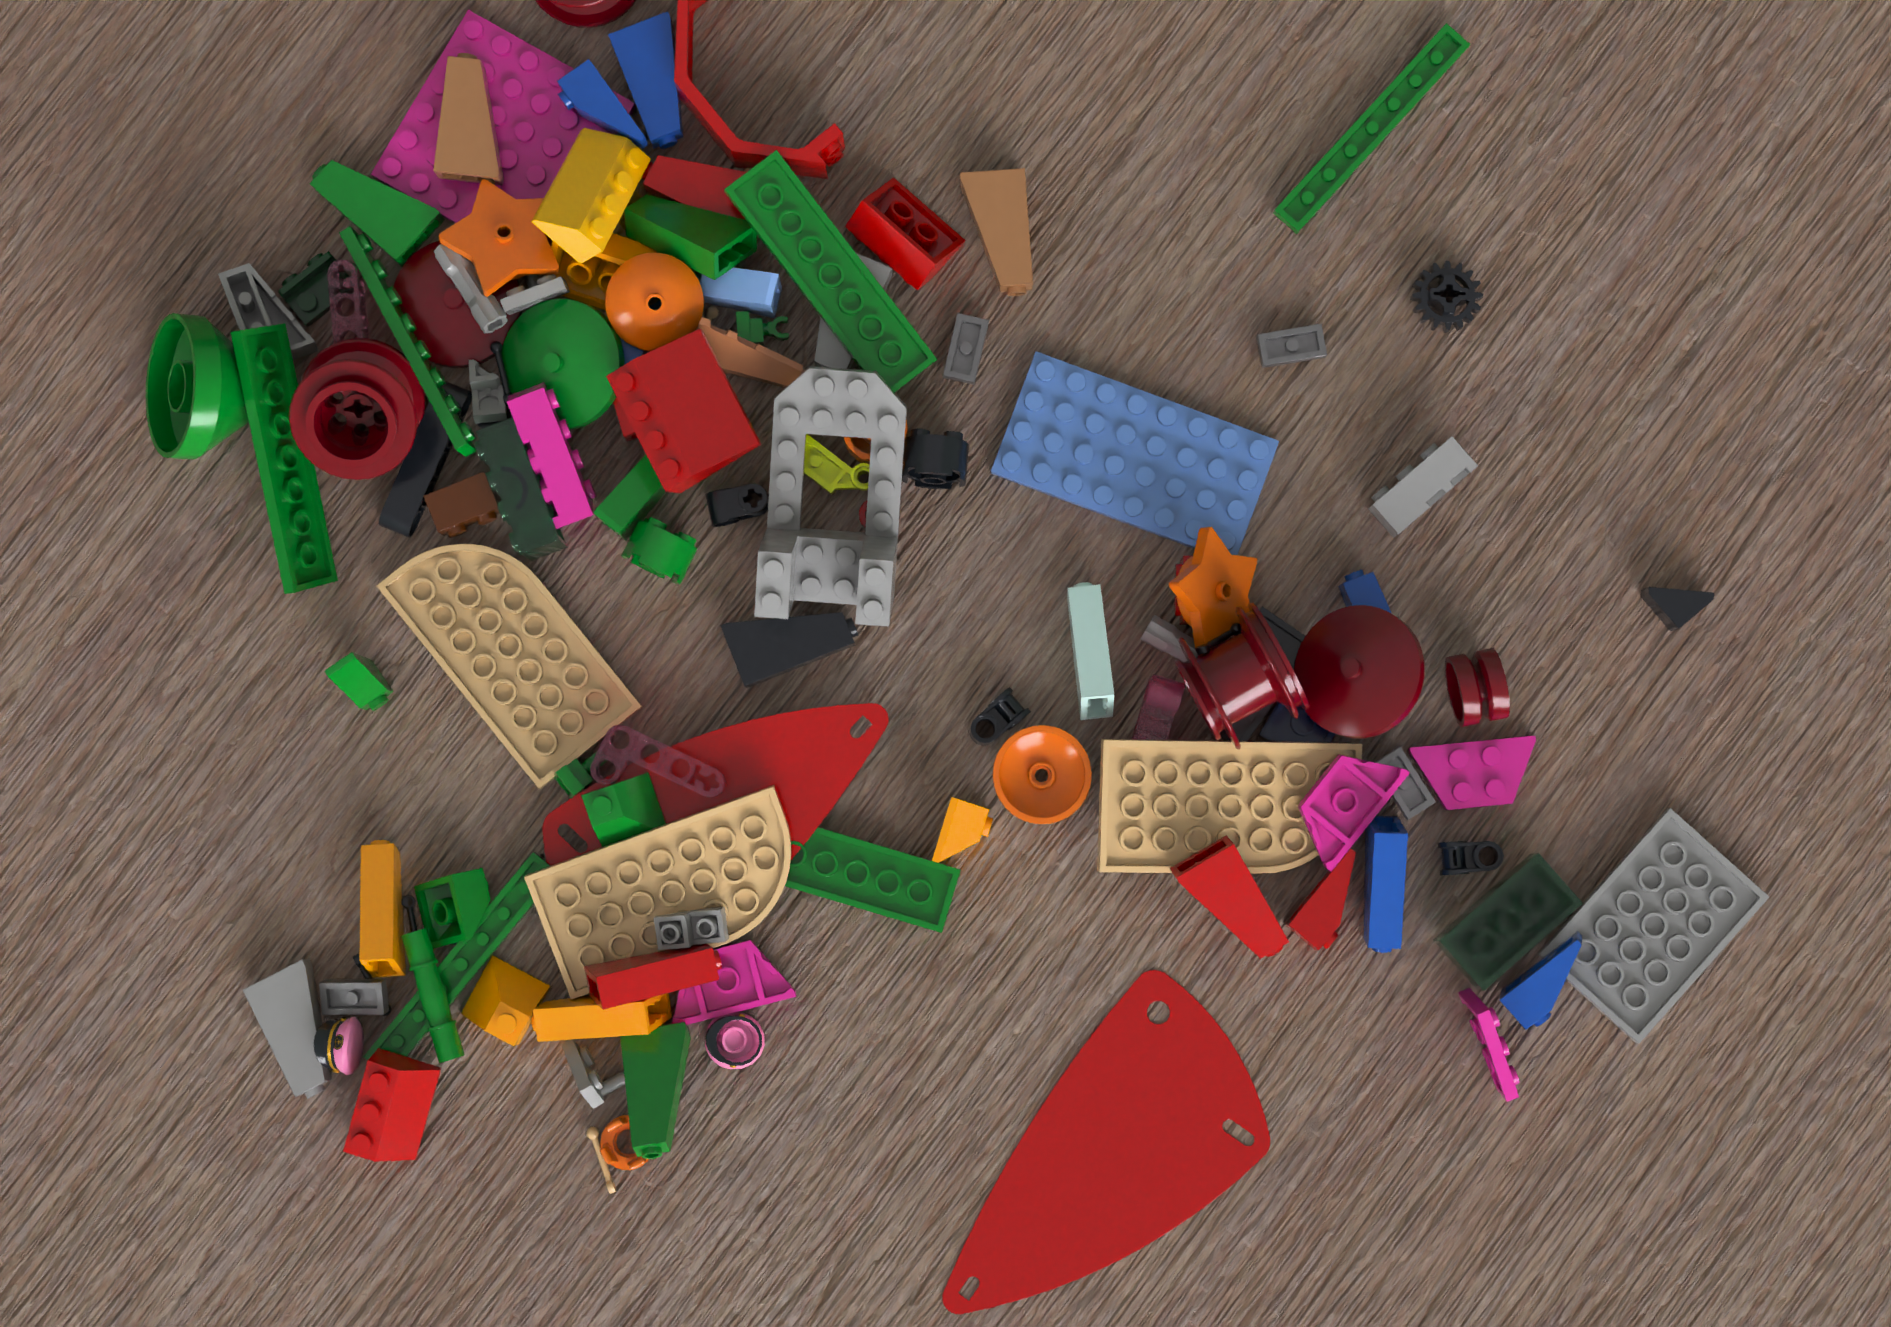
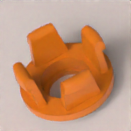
(610, 1150)

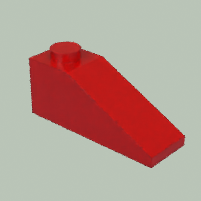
(1323, 907)

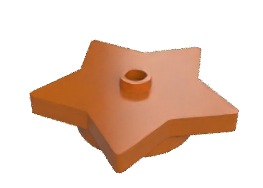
(501, 239)
(1212, 587)

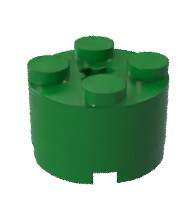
(660, 550)

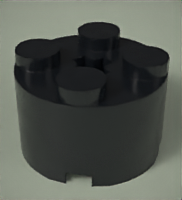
(935, 459)

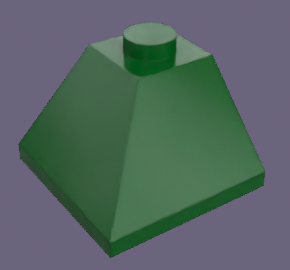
(624, 809)
(453, 906)

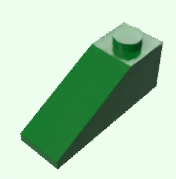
(360, 681)

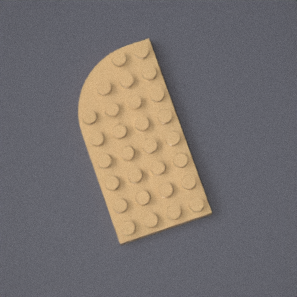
(511, 653)
(1183, 795)
(607, 899)

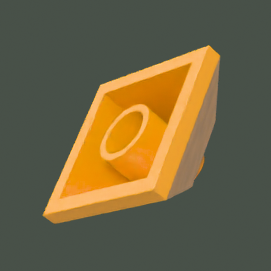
(961, 828)
(504, 1001)

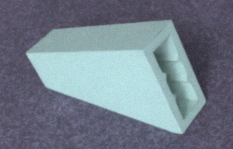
(1090, 651)

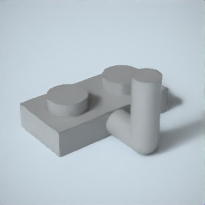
(539, 291)
(589, 1081)

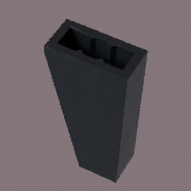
(780, 645)

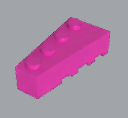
(551, 454)

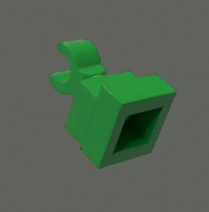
(754, 328)
(575, 776)

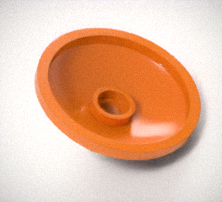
(649, 277)
(1051, 751)

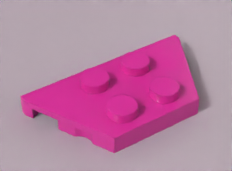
(1475, 771)
(1346, 803)
(743, 983)

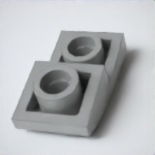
(691, 928)

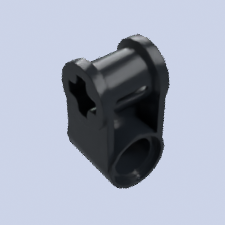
(731, 506)
(999, 717)
(1466, 857)

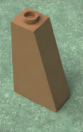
(467, 131)
(1001, 218)

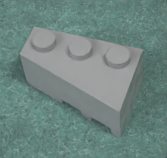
(258, 306)
(1421, 486)

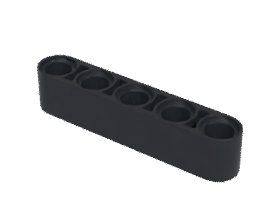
(421, 468)

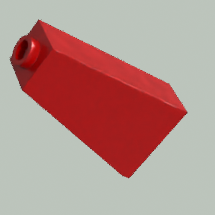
(692, 184)
(1230, 893)
(651, 974)

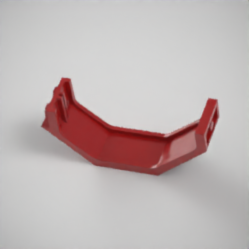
(805, 161)

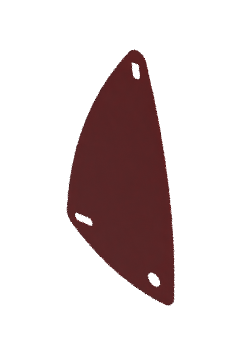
(798, 752)
(1115, 1151)

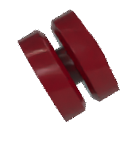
(1477, 687)

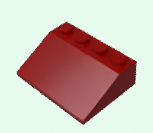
(683, 411)

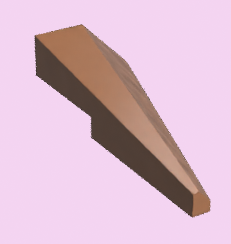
(749, 359)

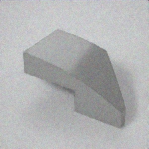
(486, 395)

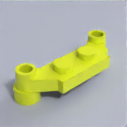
(831, 471)

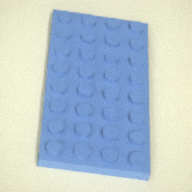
(1133, 455)

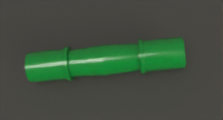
(432, 995)

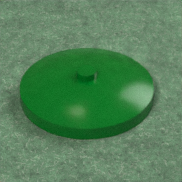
(568, 350)

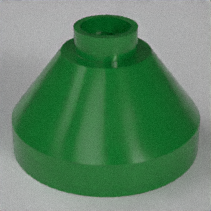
(192, 388)

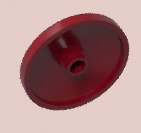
(443, 315)
(1360, 671)

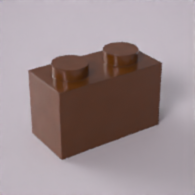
(463, 505)

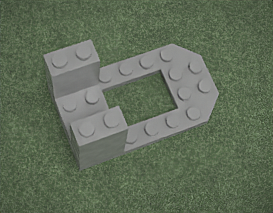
(833, 563)

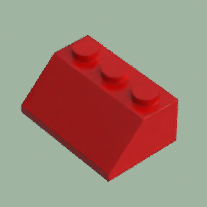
(904, 233)
(391, 1107)

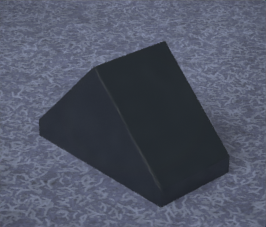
(1675, 606)

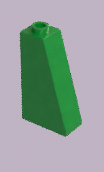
(382, 213)
(696, 236)
(631, 499)
(653, 1084)

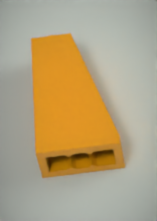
(381, 910)
(585, 1019)

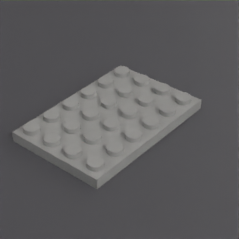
(1656, 924)

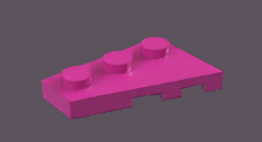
(1494, 1054)

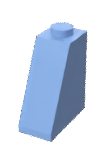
(743, 291)

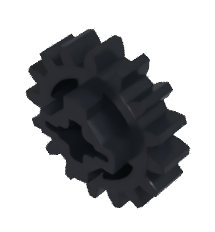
(1446, 283)

